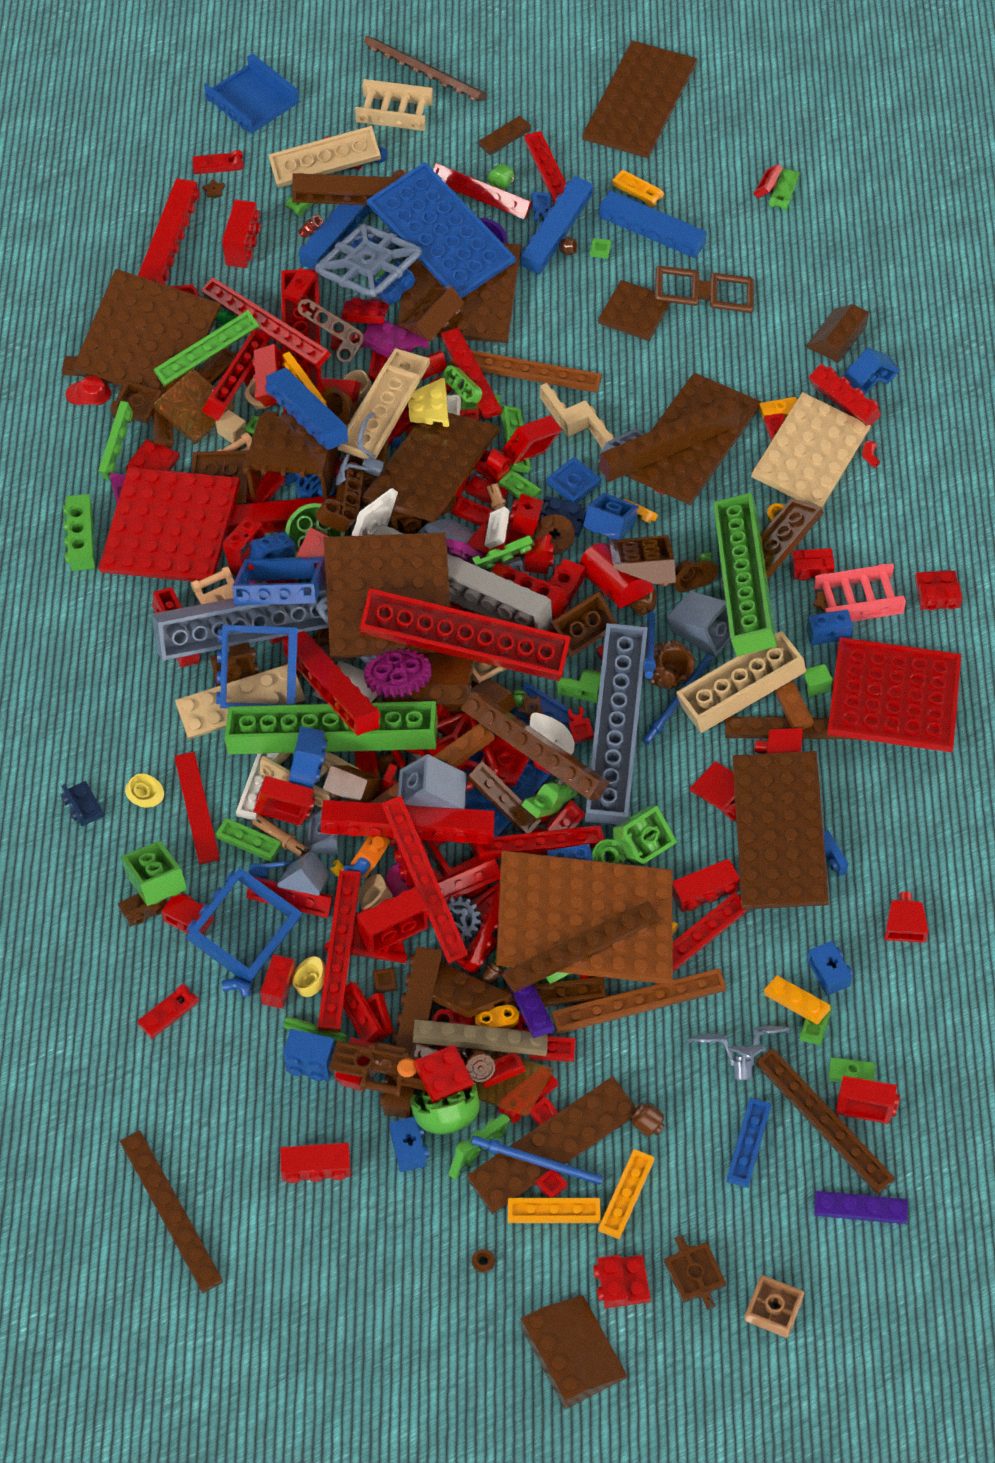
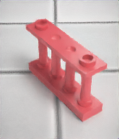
(865, 610)

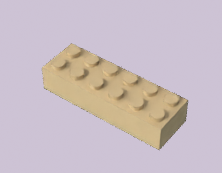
(740, 683)

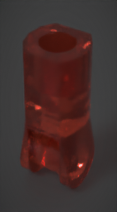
(310, 226)

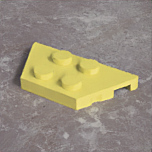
(430, 404)

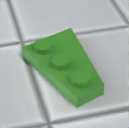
(494, 556)
(467, 1153)

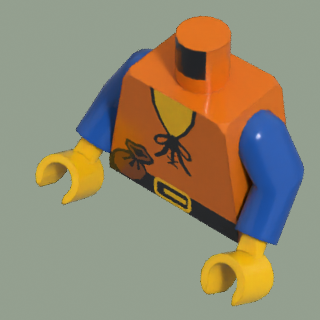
(365, 858)

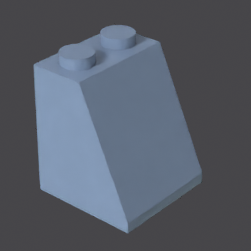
(701, 622)
(432, 784)

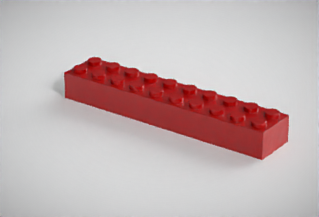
(303, 325)
(464, 634)

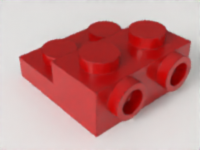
(938, 590)
(621, 1281)

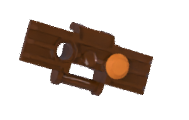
(383, 1059)

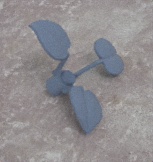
(369, 465)
(742, 1064)

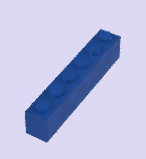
(652, 224)
(556, 225)
(335, 229)
(306, 409)

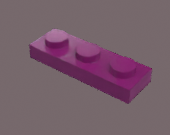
(463, 550)

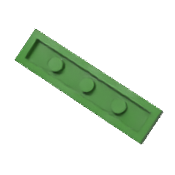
(511, 421)
(117, 434)

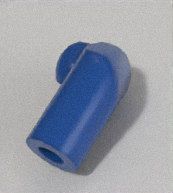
(238, 983)

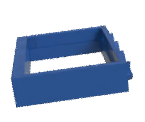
(279, 569)
(222, 657)
(222, 956)

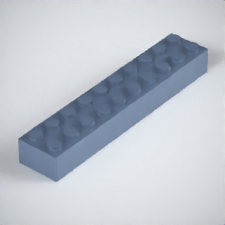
(196, 627)
(617, 721)

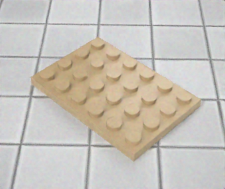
(810, 451)

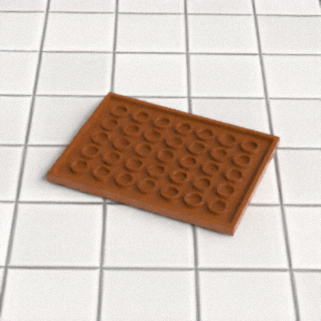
(559, 897)

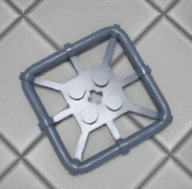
(368, 260)

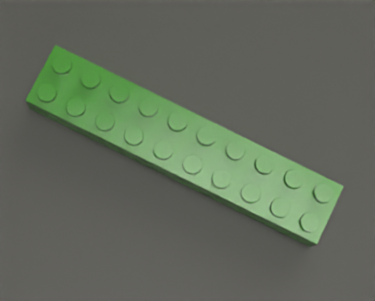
(744, 575)
(277, 728)

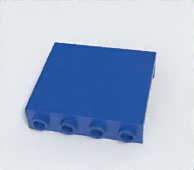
(253, 95)

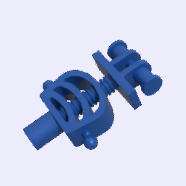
(311, 485)

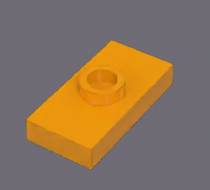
(777, 406)

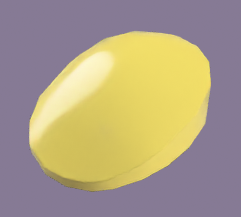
(144, 791)
(309, 976)

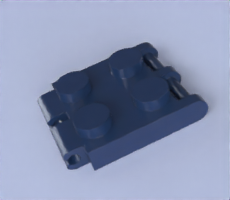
(568, 509)

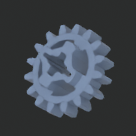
(465, 914)

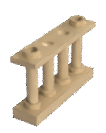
(394, 92)
(275, 770)

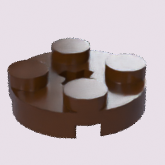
(563, 525)

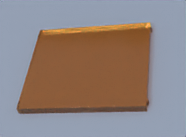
(518, 1092)

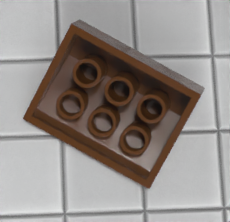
(645, 558)
(448, 683)
(572, 1350)

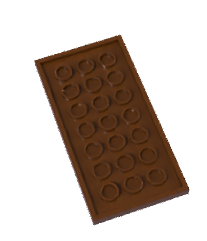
(639, 99)
(432, 465)
(690, 469)
(780, 830)

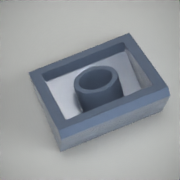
(318, 841)
(305, 875)

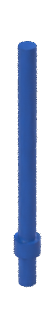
(649, 663)
(658, 725)
(494, 1146)

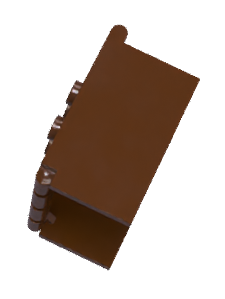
(287, 448)

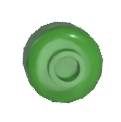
(501, 176)

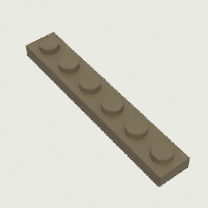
(479, 1037)

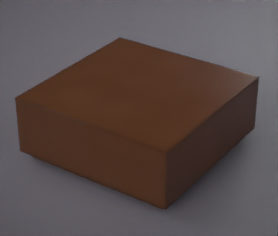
(385, 980)

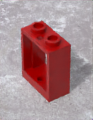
(532, 439)
(238, 539)
(284, 801)
(431, 847)
(867, 1099)

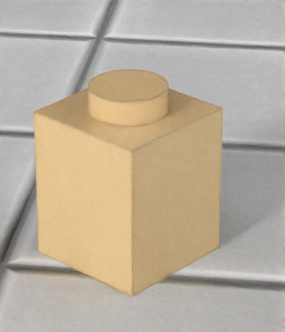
(230, 426)

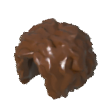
(673, 664)

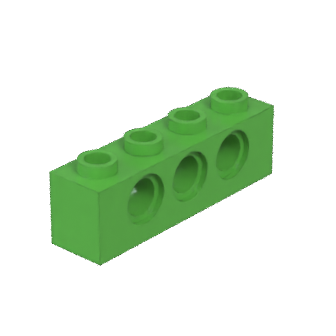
(80, 532)

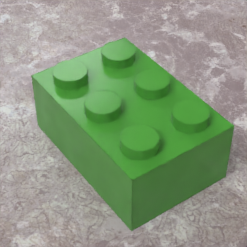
(154, 873)

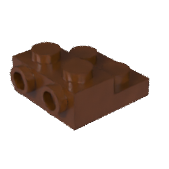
(140, 400)
(239, 663)

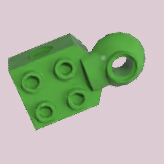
(637, 839)

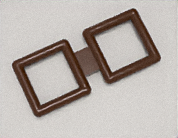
(704, 289)

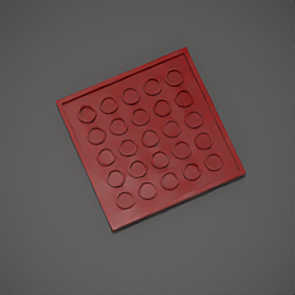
(169, 525)
(895, 694)

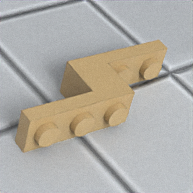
(575, 417)

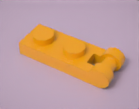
(637, 188)

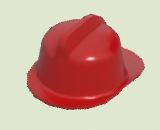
(88, 391)

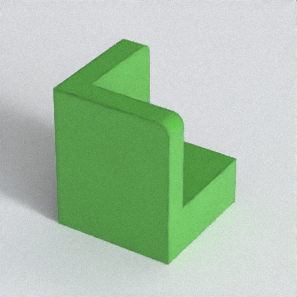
(818, 680)

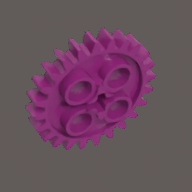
(397, 673)

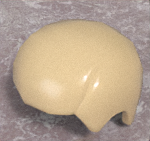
(360, 376)

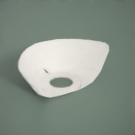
(553, 730)

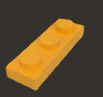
(797, 1000)

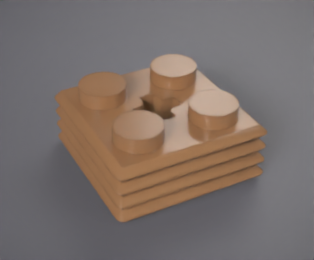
(769, 1292)

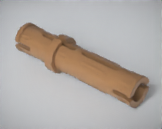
(288, 840)

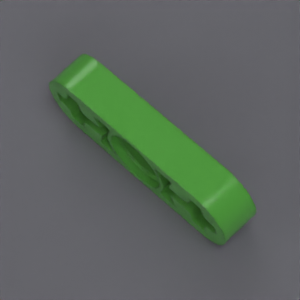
(455, 384)

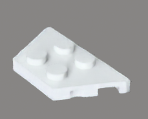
(375, 514)

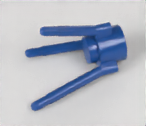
(262, 870)

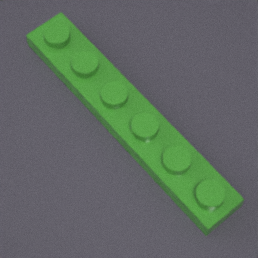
(206, 348)

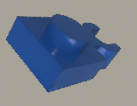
(540, 204)

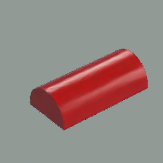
(616, 585)

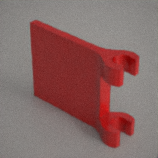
(717, 788)

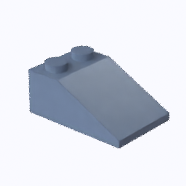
(452, 528)

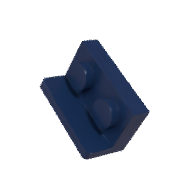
(82, 803)

